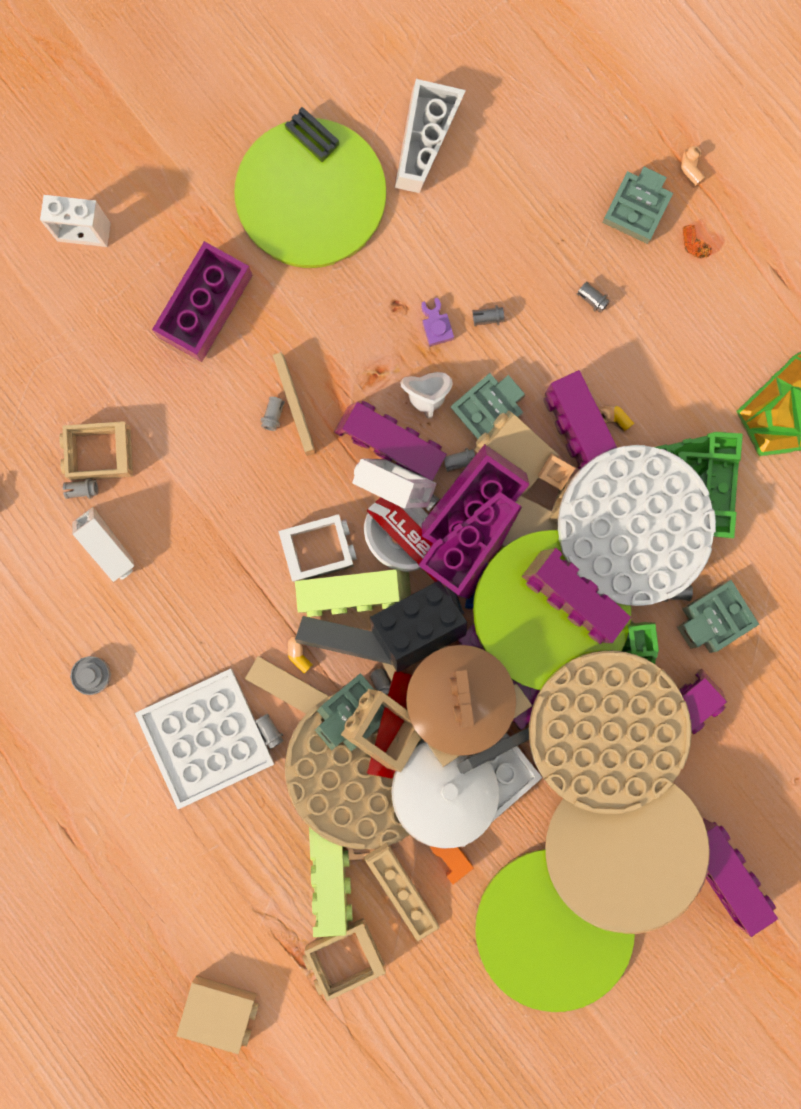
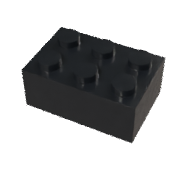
(418, 626)

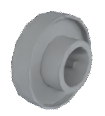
(90, 675)

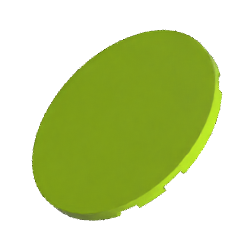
(309, 208)
(521, 624)
(540, 946)

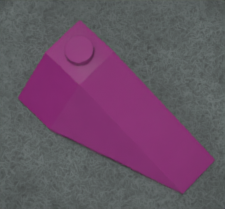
(467, 550)

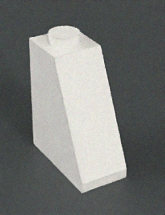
(102, 545)

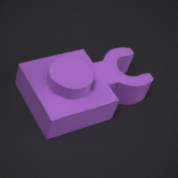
(437, 326)

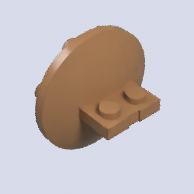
(461, 700)

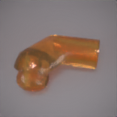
(694, 245)

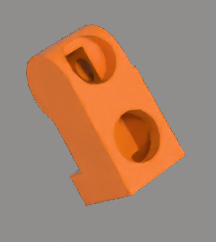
(455, 860)

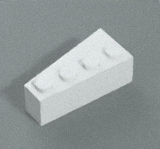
(427, 124)

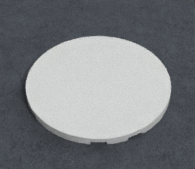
(637, 524)

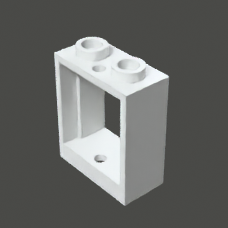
(71, 216)
(394, 483)
(291, 554)

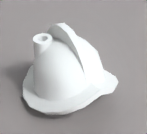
(428, 391)

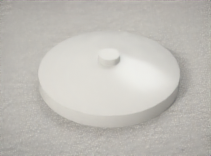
(441, 803)

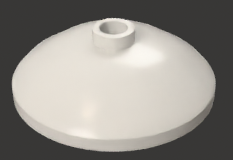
(385, 549)

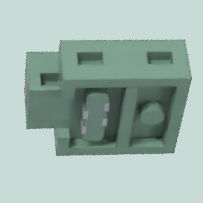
(639, 205)
(486, 402)
(717, 618)
(340, 708)

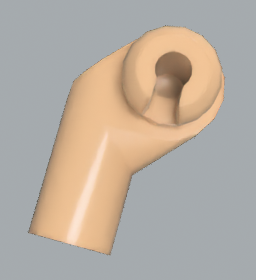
(689, 165)

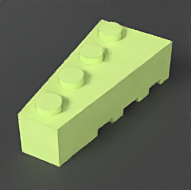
(352, 591)
(330, 887)

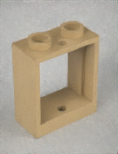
(123, 450)
(402, 744)
(370, 949)

